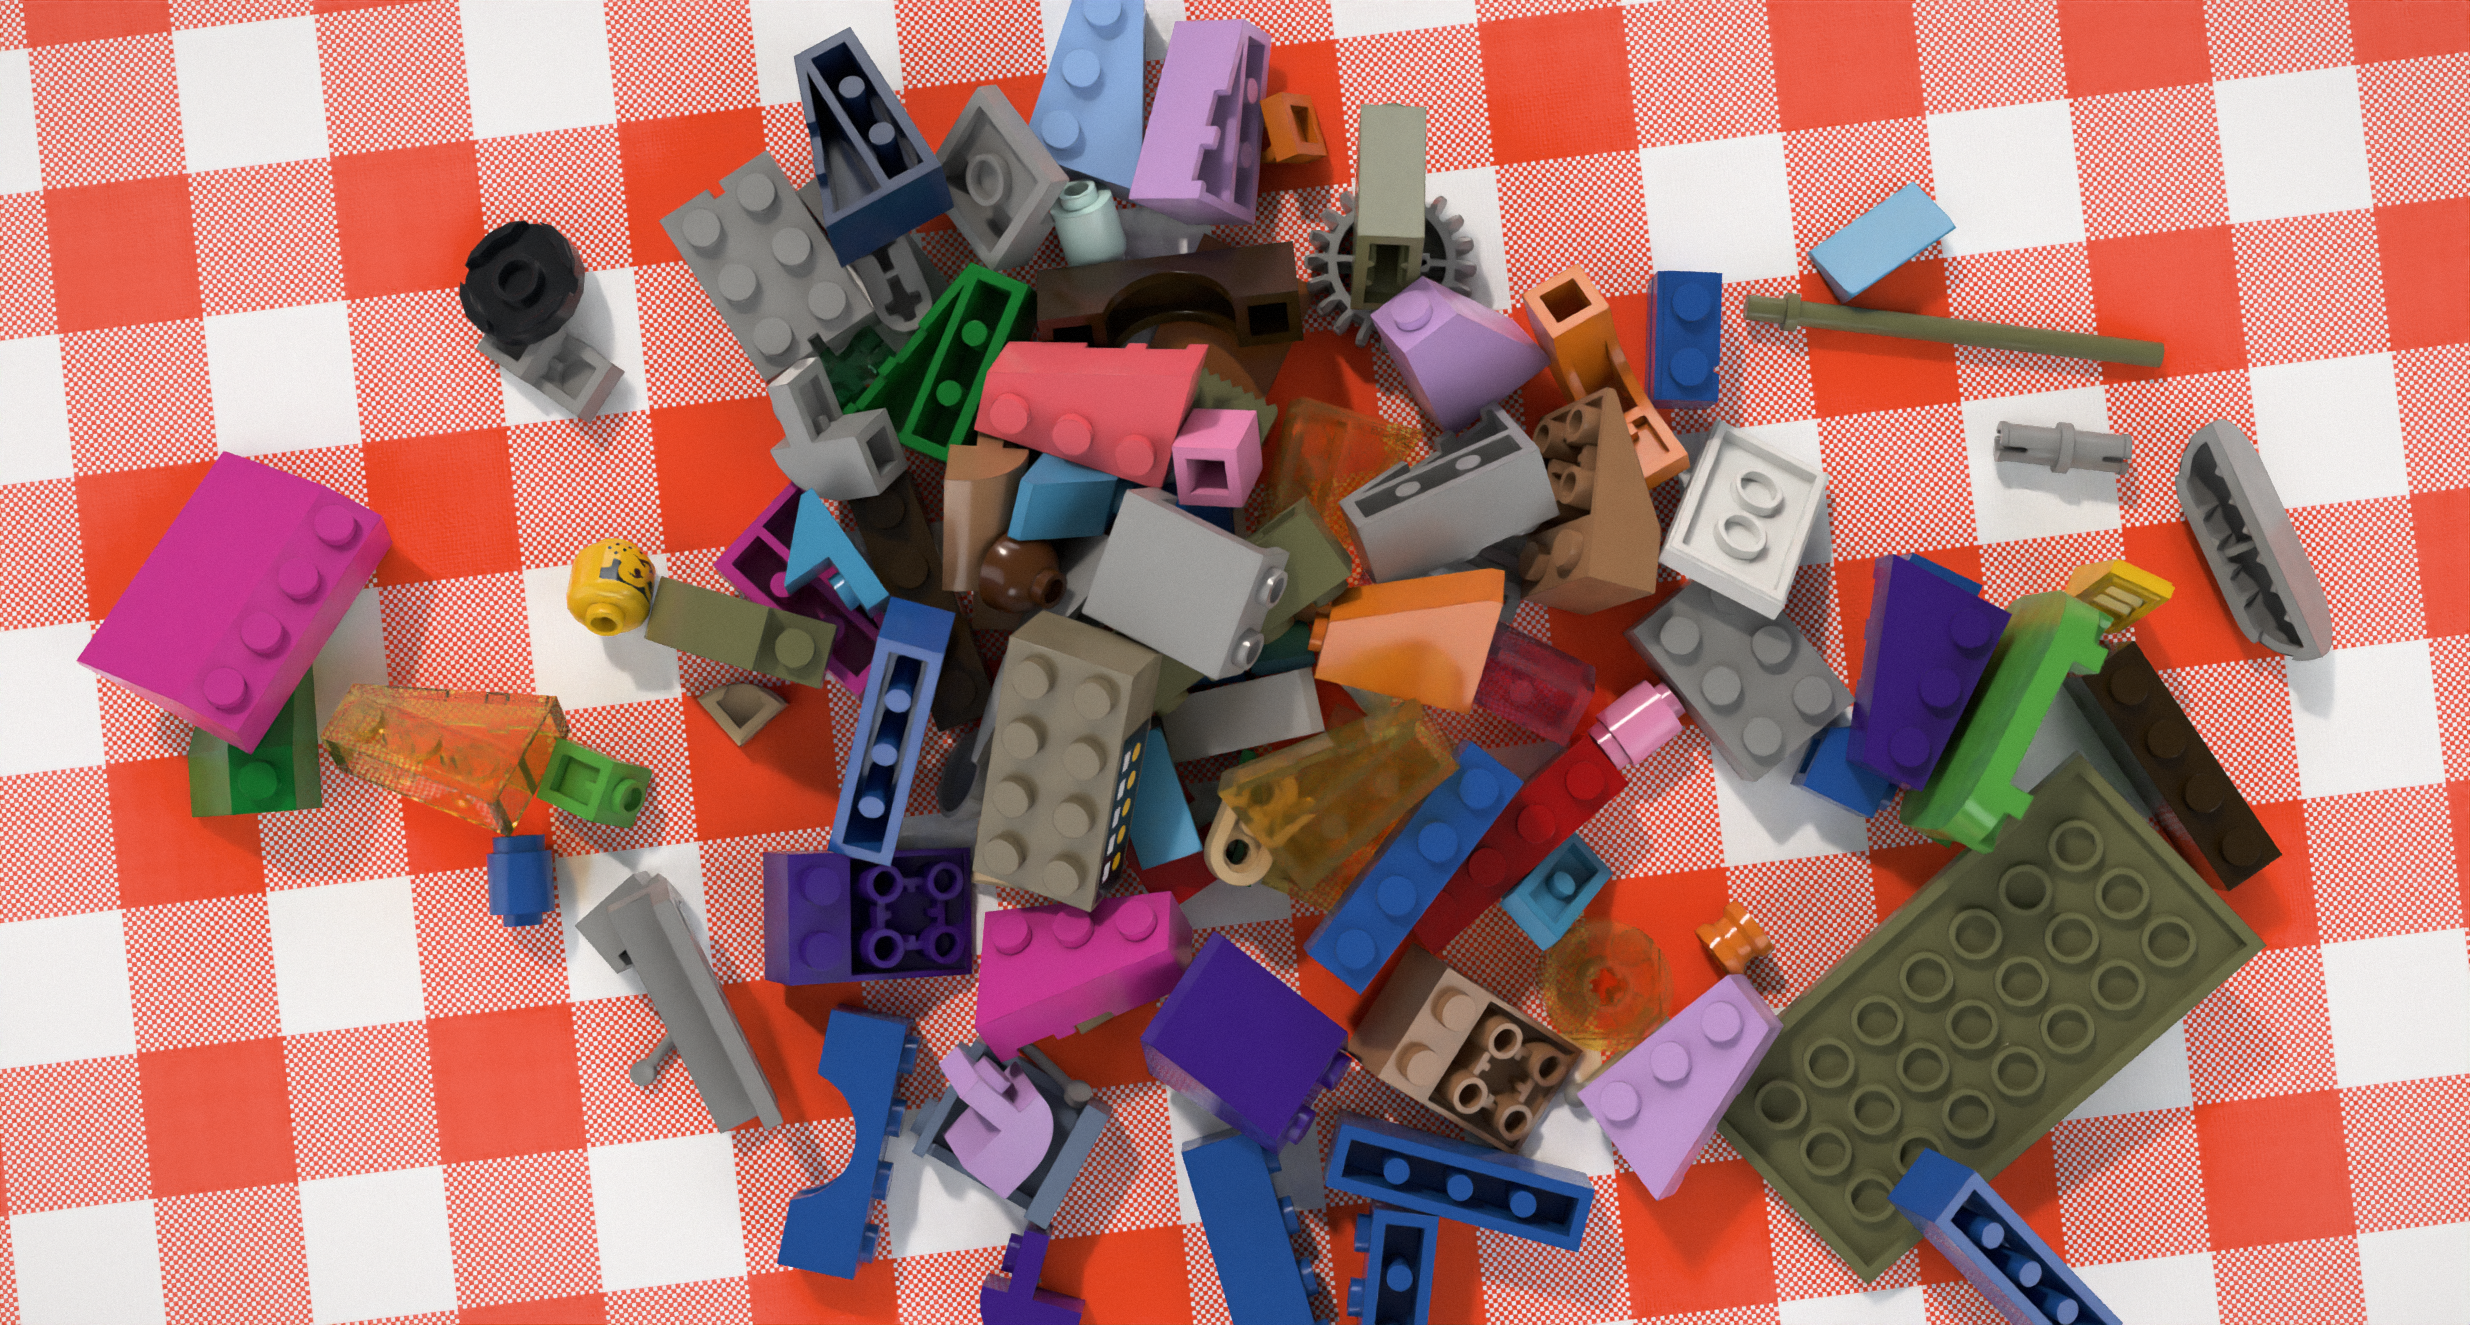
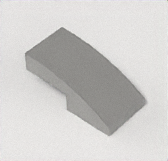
(559, 369)

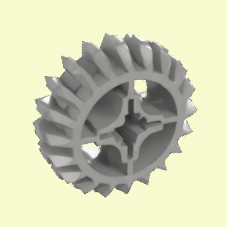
(1335, 263)

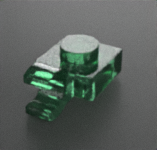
(855, 365)

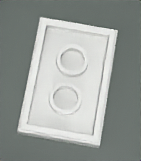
(1744, 519)

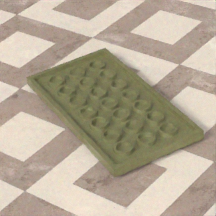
(1983, 1011)

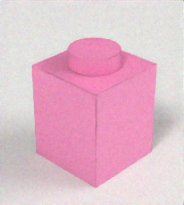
(1217, 457)

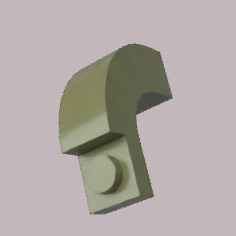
(741, 632)

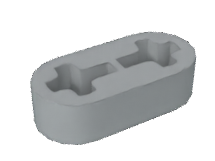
(879, 290)

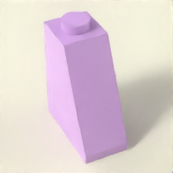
(1455, 352)

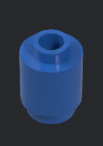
(520, 879)

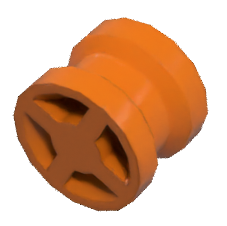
(1734, 939)

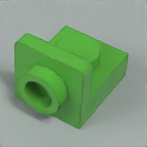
(594, 784)

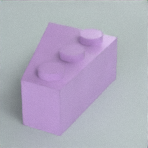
(1206, 125)
(1681, 1080)

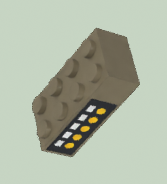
(1066, 759)

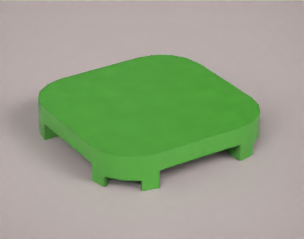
(1971, 781)

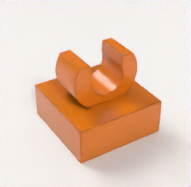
(1291, 129)

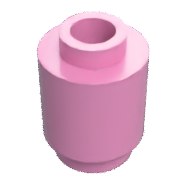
(1637, 724)

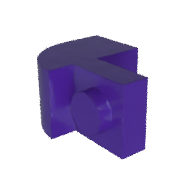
(1019, 1299)

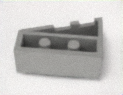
(1451, 502)

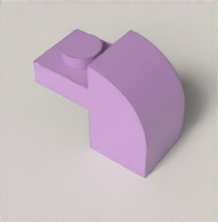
(1004, 1127)

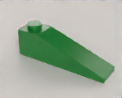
(277, 775)

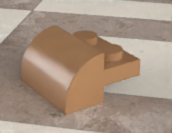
(978, 505)

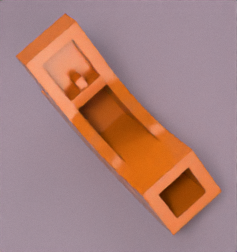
(1585, 355)

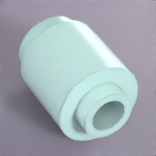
(1088, 224)

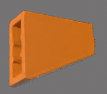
(1412, 637)

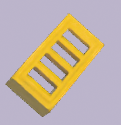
(2119, 591)

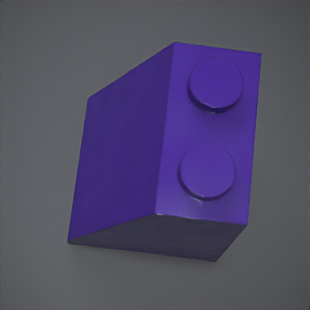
(1245, 1046)

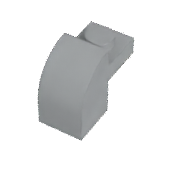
(829, 450)

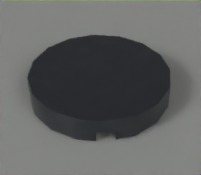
(522, 283)

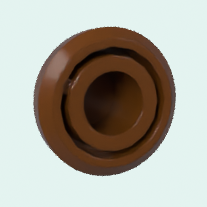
(1021, 576)

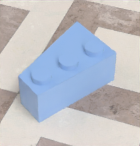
(1095, 94)

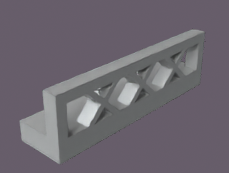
(694, 1007)

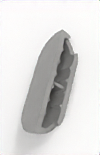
(2252, 544)

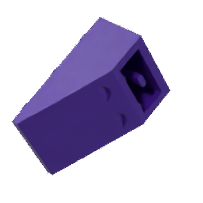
(866, 920)

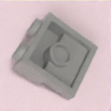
(999, 181)

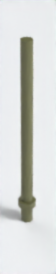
(1793, 312)

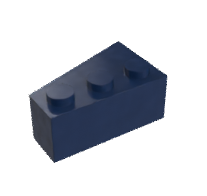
(866, 150)

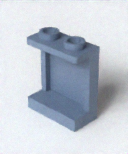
(1072, 1138)

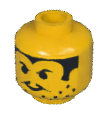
(611, 587)

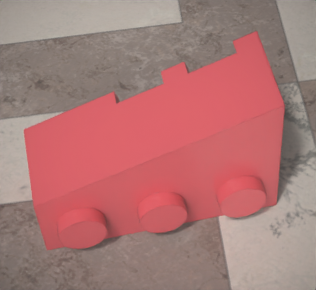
(1094, 404)

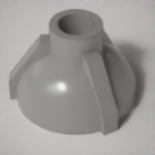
(962, 782)

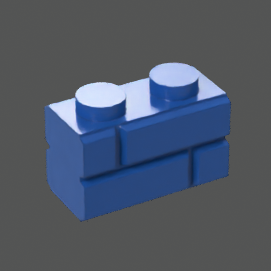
(1683, 339)

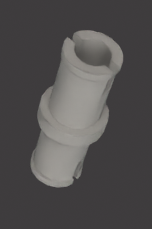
(2062, 447)

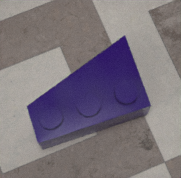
(1917, 670)

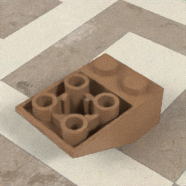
(1607, 528)
(1462, 1050)

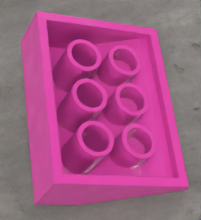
(239, 598)

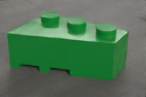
(941, 371)

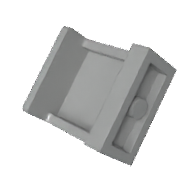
(1185, 585)

